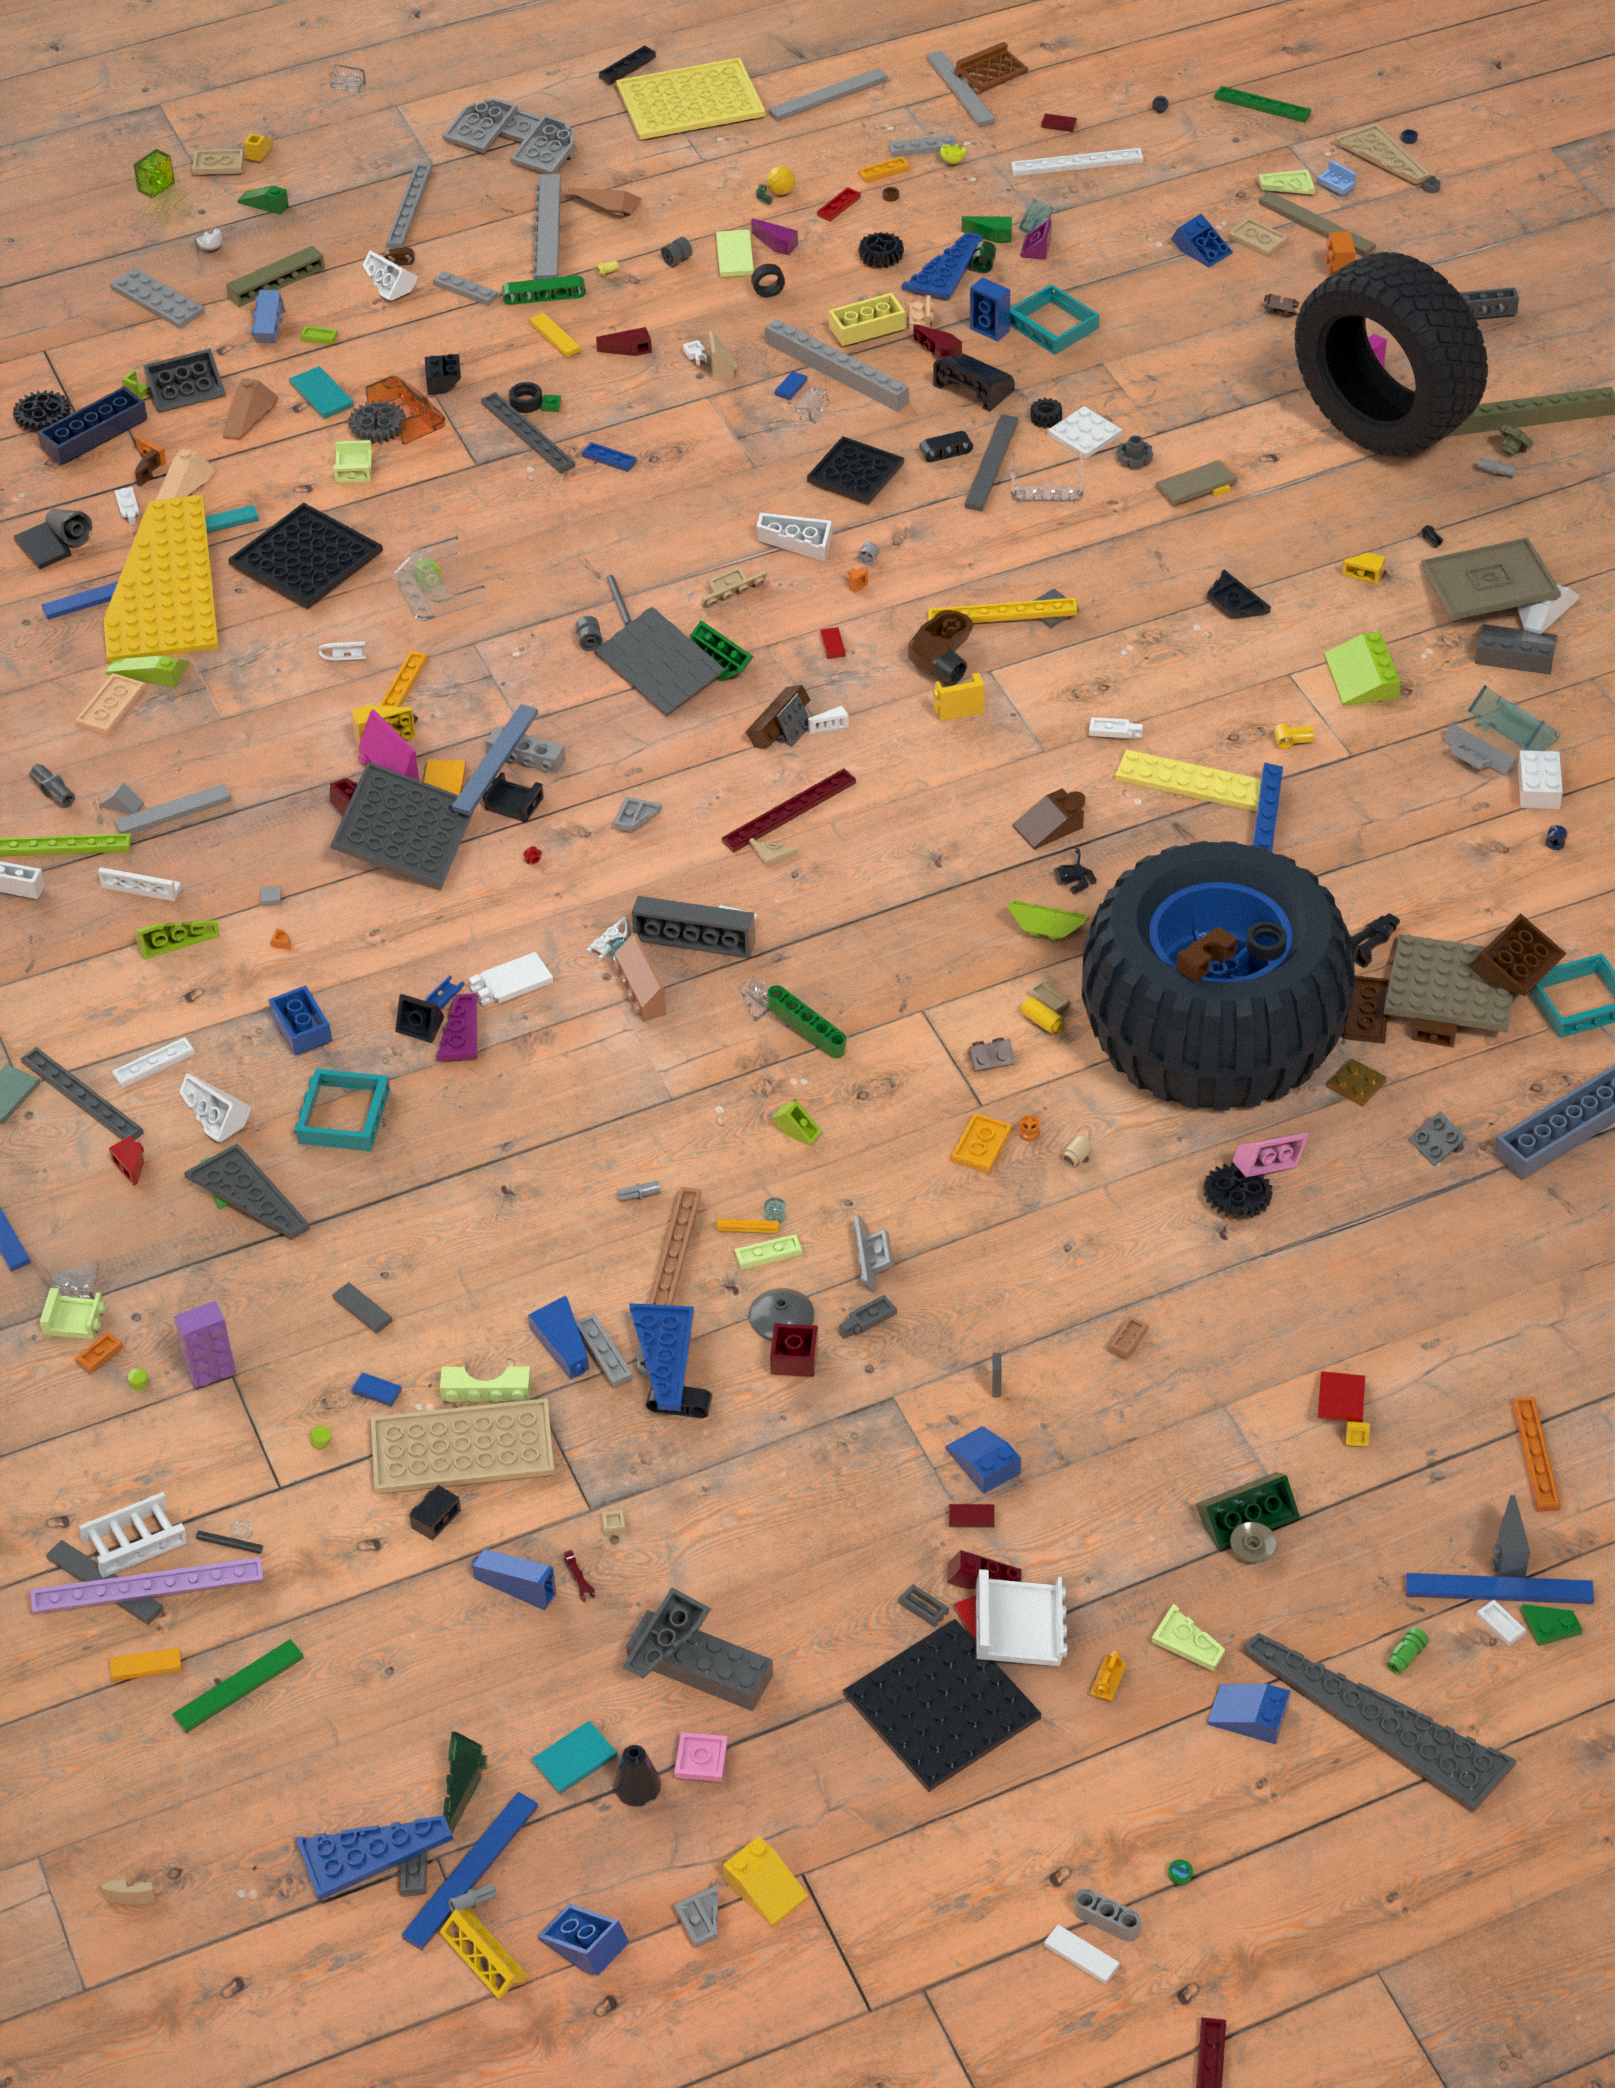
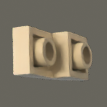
(119, 1892)

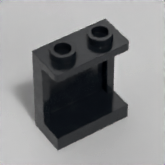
(512, 799)

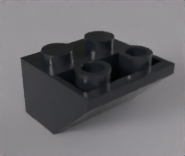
(442, 373)

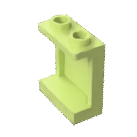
(353, 461)
(71, 1315)

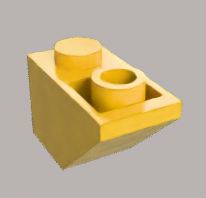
(257, 147)

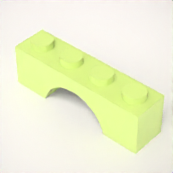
(510, 1386)

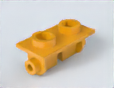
(1109, 1677)

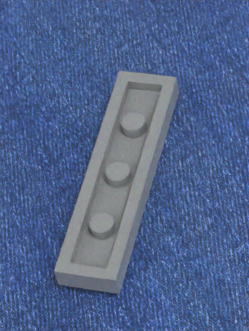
(920, 146)
(465, 288)
(604, 1350)

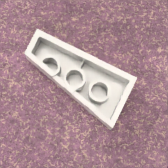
(796, 534)

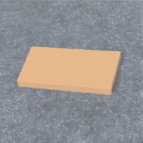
(110, 704)

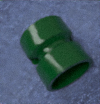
(983, 257)

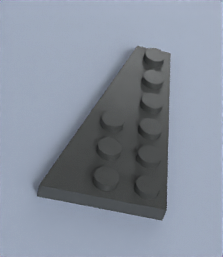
(243, 1184)

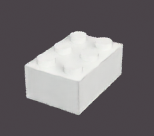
(1540, 779)

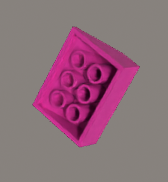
(386, 748)

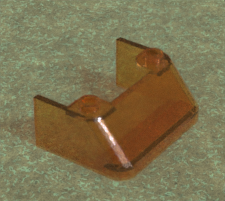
(425, 415)

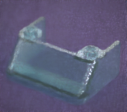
(1512, 721)

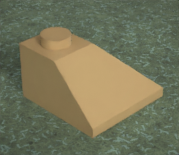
(721, 359)

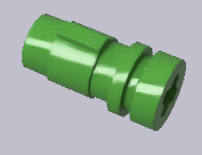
(1405, 1652)

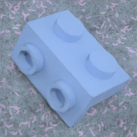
(1338, 178)

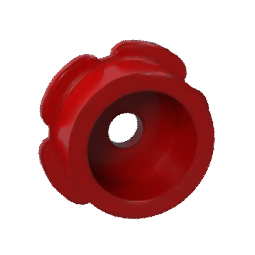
(532, 855)

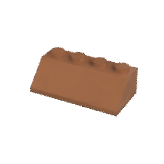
(640, 979)

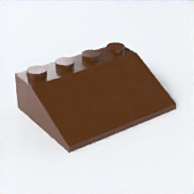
(1518, 957)

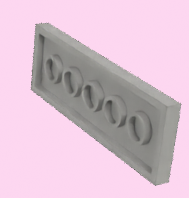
(157, 298)

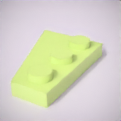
(1289, 181)
(1186, 1640)

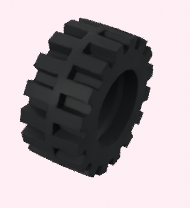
(1046, 413)

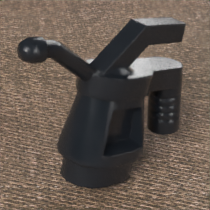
(1069, 873)

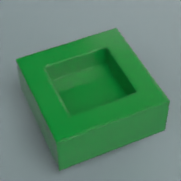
(551, 403)

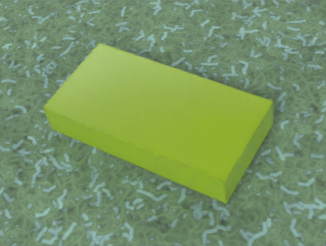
(319, 335)

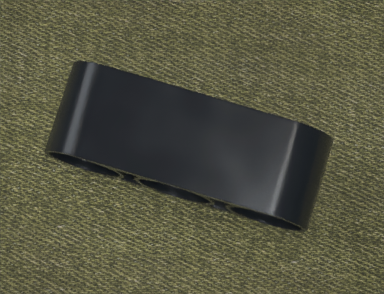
(946, 446)
(695, 1403)

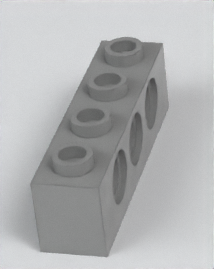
(533, 752)

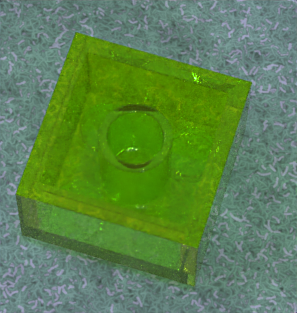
(154, 173)

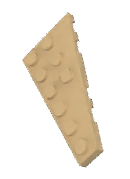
(1384, 151)

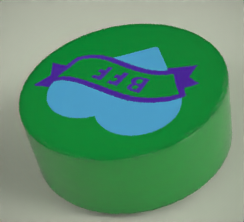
(1180, 1872)

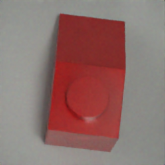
(128, 1158)

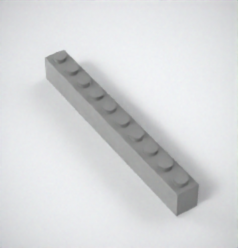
(547, 227)
(837, 365)

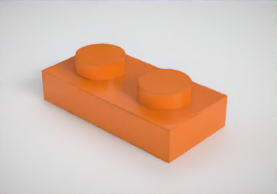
(99, 1352)

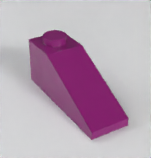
(774, 236)

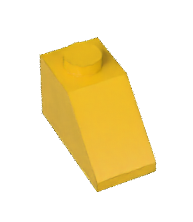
(1365, 567)

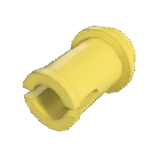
(605, 268)

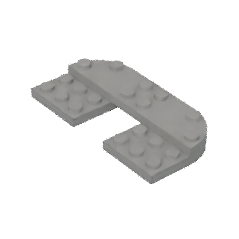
(544, 139)

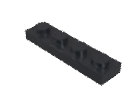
(627, 64)

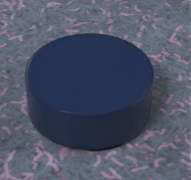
(1409, 136)

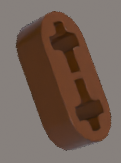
(399, 257)

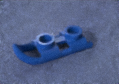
(449, 991)

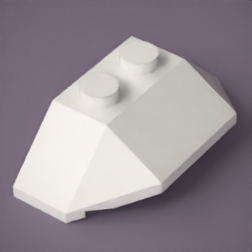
(1540, 615)

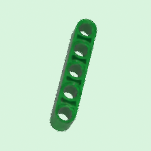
(543, 290)
(806, 1021)

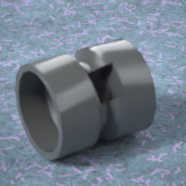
(676, 251)
(588, 633)

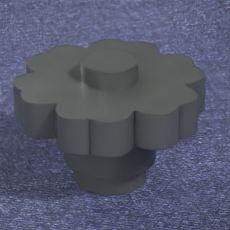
(1135, 452)

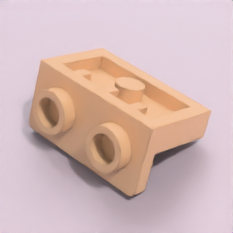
(921, 313)

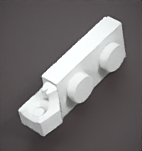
(127, 504)
(1115, 728)

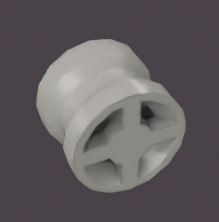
(868, 553)

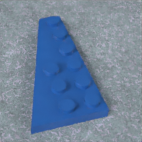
(665, 1345)

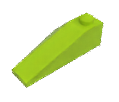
(152, 669)
(168, 937)

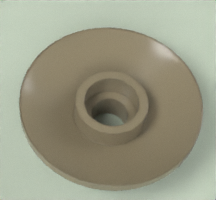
(1253, 1534)

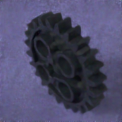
(40, 410)
(1235, 1193)

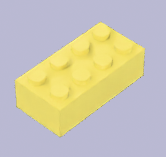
(867, 319)

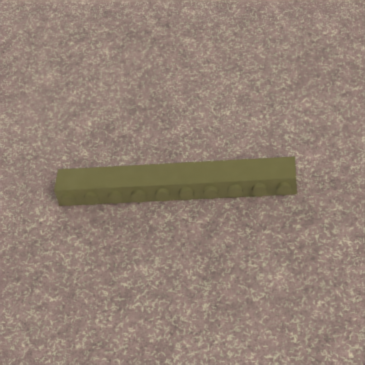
(1539, 410)

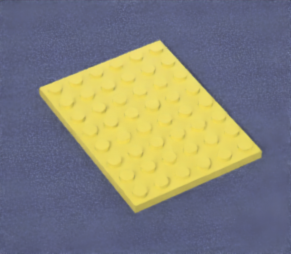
(690, 98)

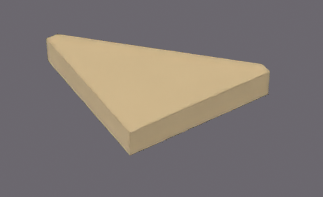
(771, 852)

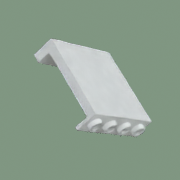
(1020, 1621)

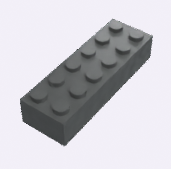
(694, 926)
(714, 1667)

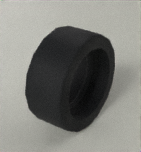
(762, 271)
(527, 405)
(1264, 952)

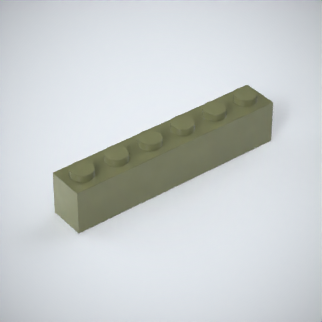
(275, 275)

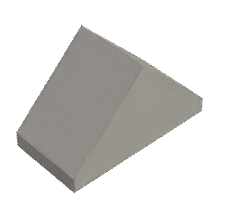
(122, 800)

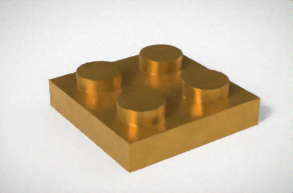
(1357, 1082)

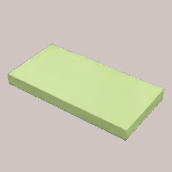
(734, 253)

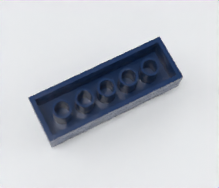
(92, 425)

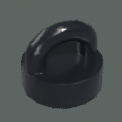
(1160, 104)

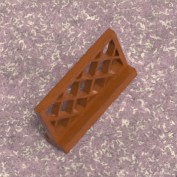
(985, 59)

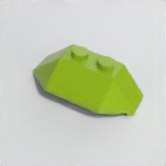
(1046, 920)

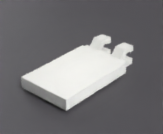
(511, 979)

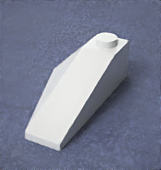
(389, 277)
(214, 1108)

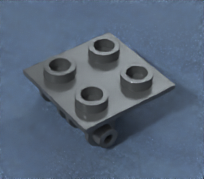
(793, 721)
(1438, 1138)

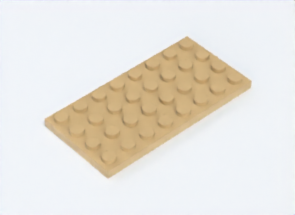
(461, 1446)

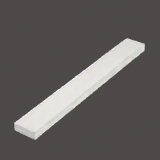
(1076, 162)

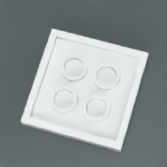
(1084, 432)

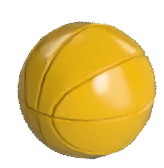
(781, 180)

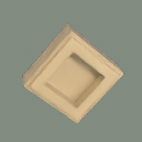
(613, 1522)

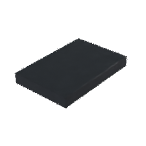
(42, 545)

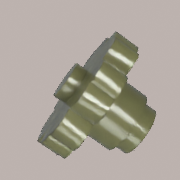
(1514, 439)

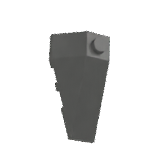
(669, 1628)

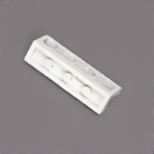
(139, 884)

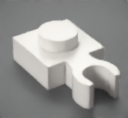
(695, 351)

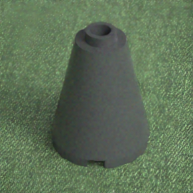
(70, 525)

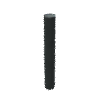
(230, 1542)

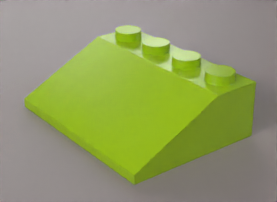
(1363, 670)

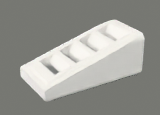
(834, 720)

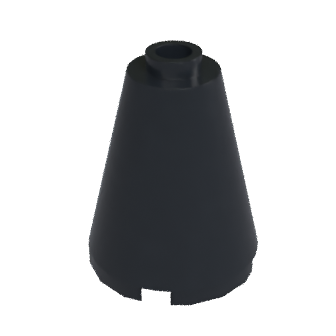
(636, 1777)

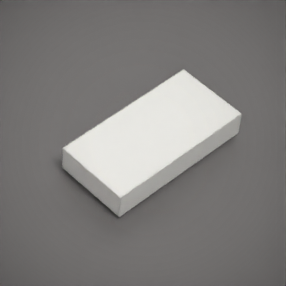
(1501, 1623)

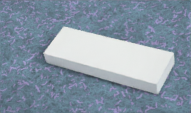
(1081, 1954)

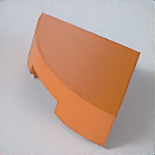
(280, 940)

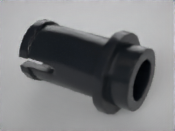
(1429, 534)

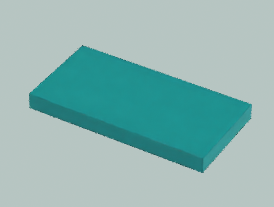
(321, 392)

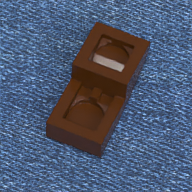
(146, 466)

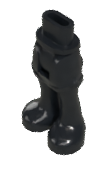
(1378, 932)

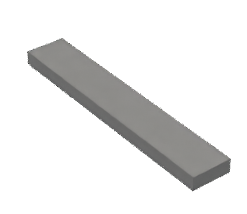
(173, 809)

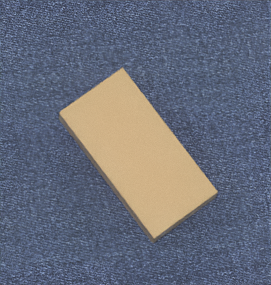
(1049, 997)

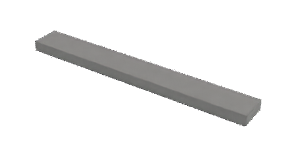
(960, 89)
(828, 94)
(409, 206)

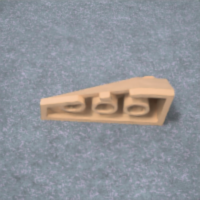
(185, 475)

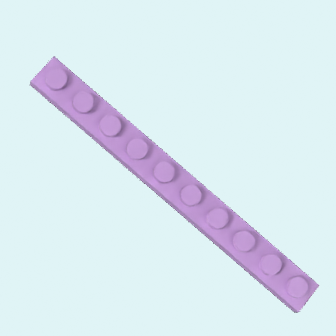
(146, 1585)

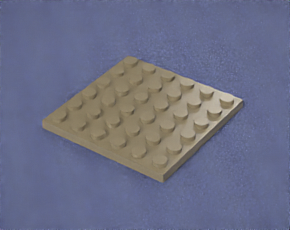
(1436, 983)

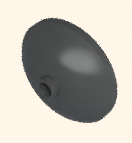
(779, 1306)

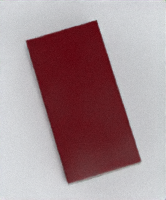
(1059, 122)
(971, 1515)

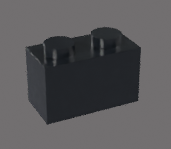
(435, 1512)

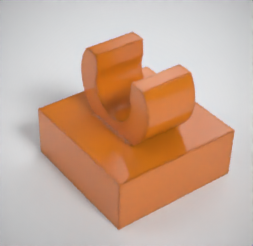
(857, 579)

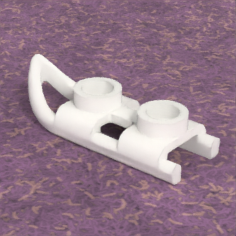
(338, 651)
(612, 932)

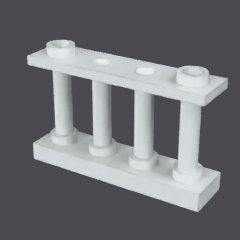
(141, 1550)

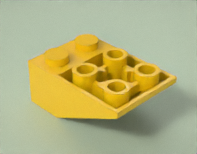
(398, 718)

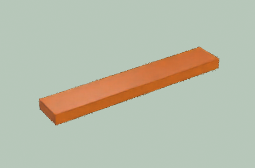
(1536, 1454)

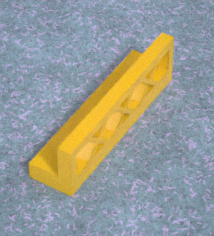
(490, 1948)

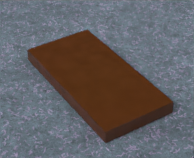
(1367, 1016)

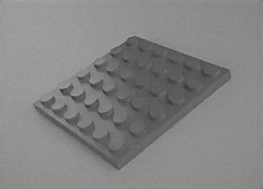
(402, 825)

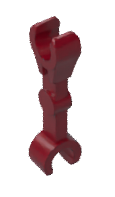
(584, 1586)

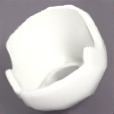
(210, 241)

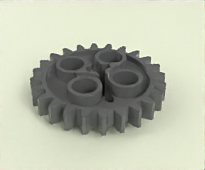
(364, 420)

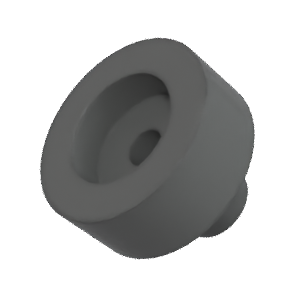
(1431, 185)

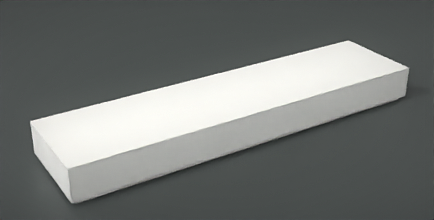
(153, 1062)

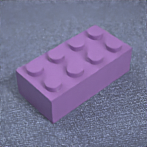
(205, 1344)

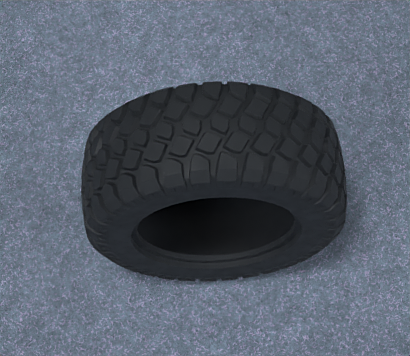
(1429, 326)

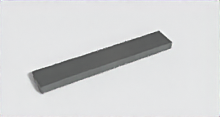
(87, 1570)

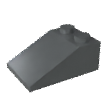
(1512, 1547)

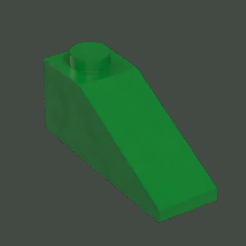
(267, 198)
(991, 227)

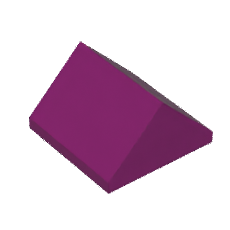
(1038, 242)

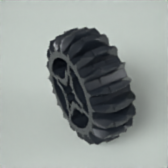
(881, 250)

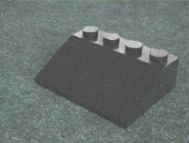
(184, 380)
(1516, 649)

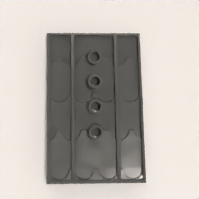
(659, 661)

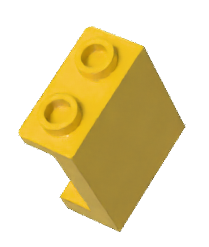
(959, 699)

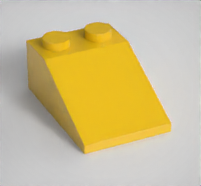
(764, 1881)

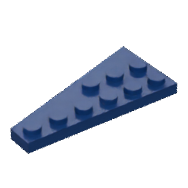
(945, 272)
(360, 1853)

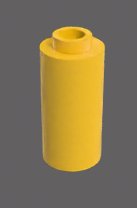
(1042, 1015)

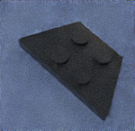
(1235, 598)

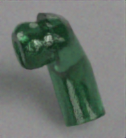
(761, 194)

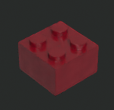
(794, 1349)

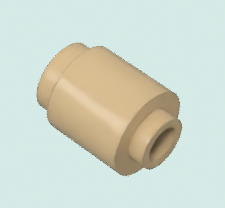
(1077, 1151)

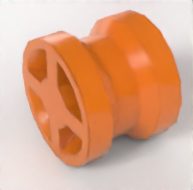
(1029, 1127)

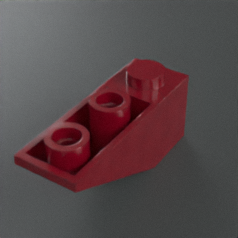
(937, 341)
(629, 342)
(965, 1566)

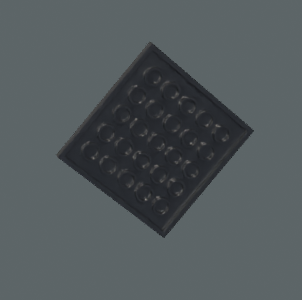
(305, 555)
(941, 1705)

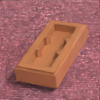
(1128, 1337)

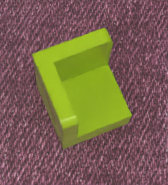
(130, 381)

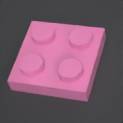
(701, 1757)

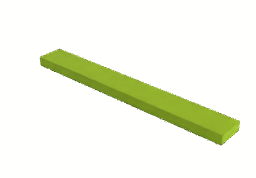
(65, 844)

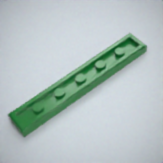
(1262, 104)
(238, 1686)

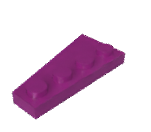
(461, 1030)

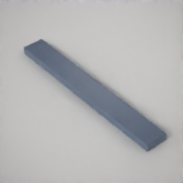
(495, 759)

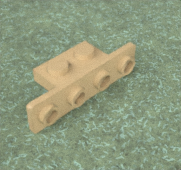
(730, 582)

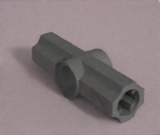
(52, 785)

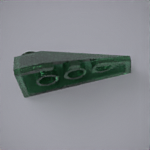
(466, 1770)

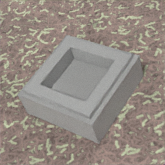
(270, 895)

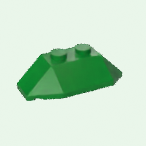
(721, 649)

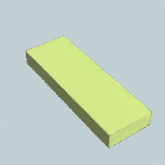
(768, 1251)

